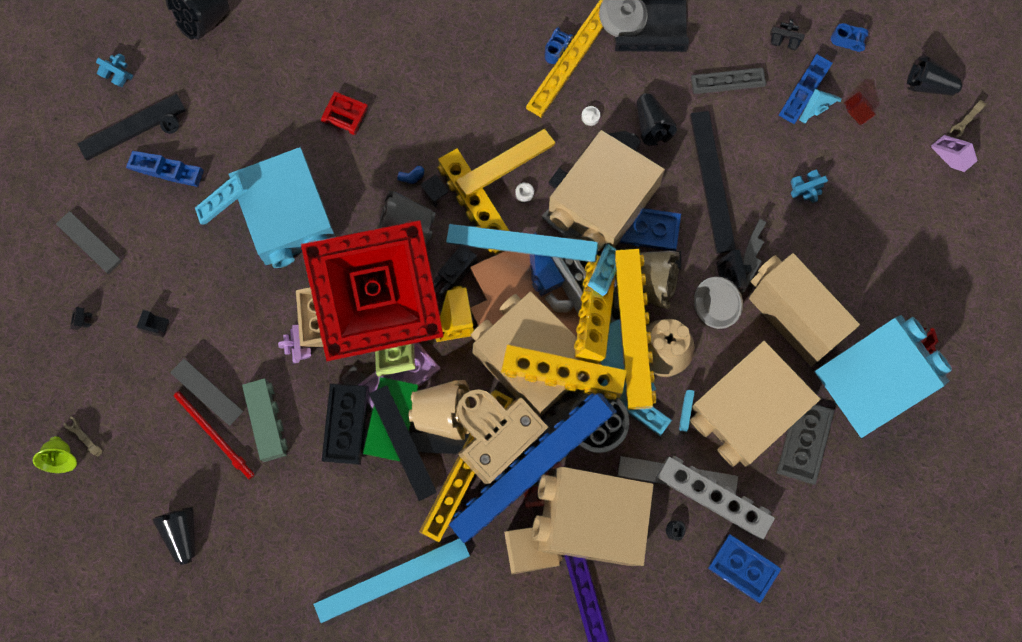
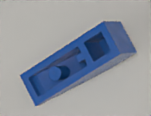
(544, 274)

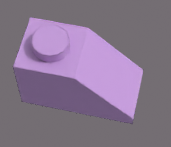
(955, 152)

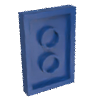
(654, 230)
(744, 568)

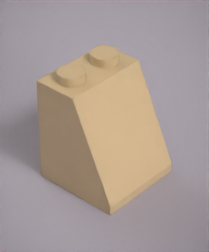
(524, 552)

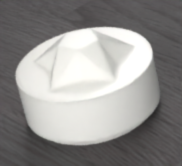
(590, 115)

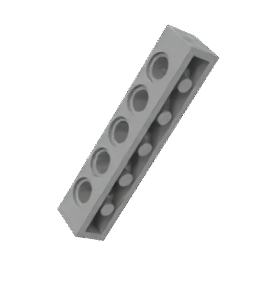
(758, 527)

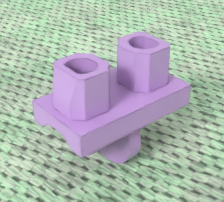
(298, 353)

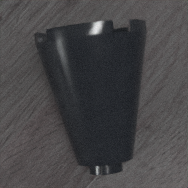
(933, 78)
(654, 121)
(178, 533)

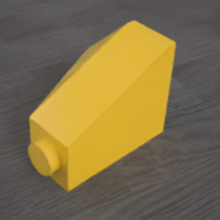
(456, 315)

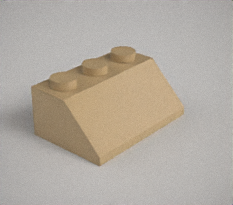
(307, 320)

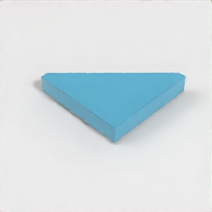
(817, 104)

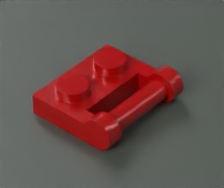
(346, 107)

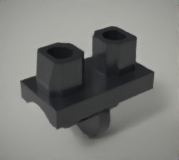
(794, 37)

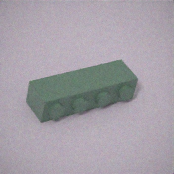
(264, 420)

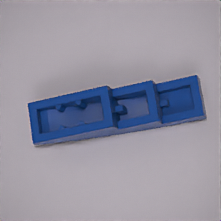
(805, 89)
(165, 168)

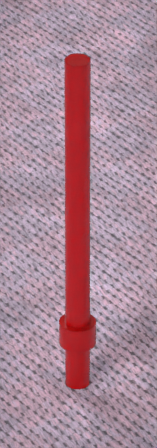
(237, 461)

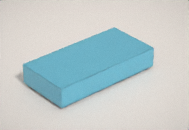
(686, 410)

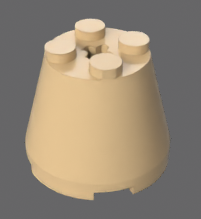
(671, 357)
(436, 409)

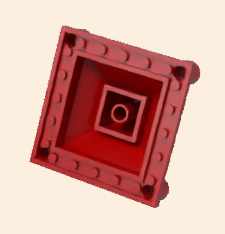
(372, 290)

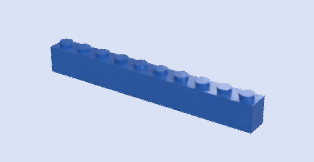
(532, 467)

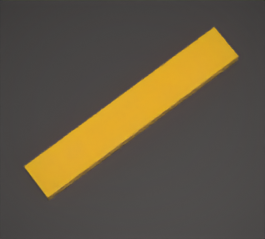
(504, 163)

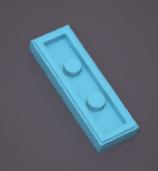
(604, 271)

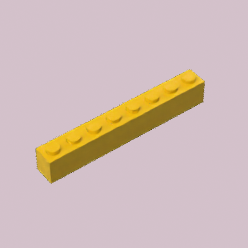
(633, 329)
(453, 489)

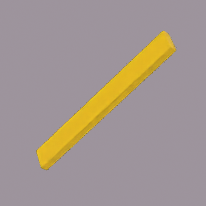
(566, 63)

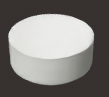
(524, 192)

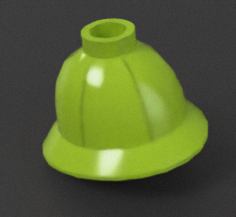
(55, 457)

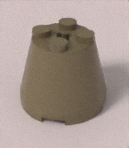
(661, 276)

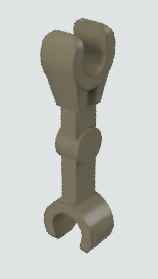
(968, 118)
(92, 447)

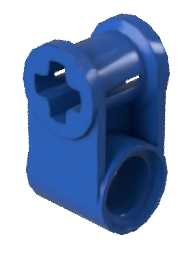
(851, 37)
(558, 43)

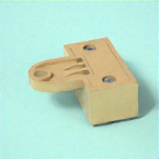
(497, 433)

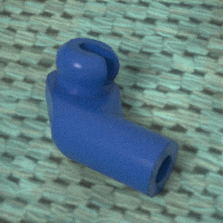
(412, 177)

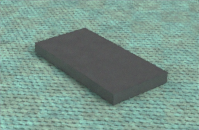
(805, 445)

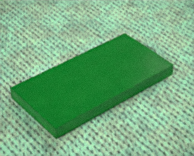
(377, 439)

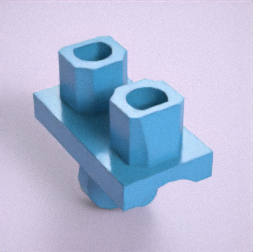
(107, 67)
(815, 182)

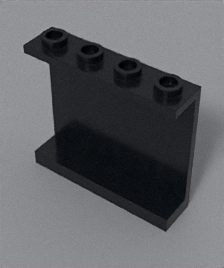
(663, 30)

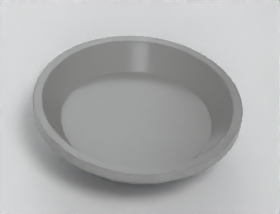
(623, 17)
(718, 302)

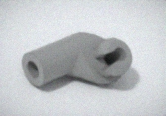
(559, 305)

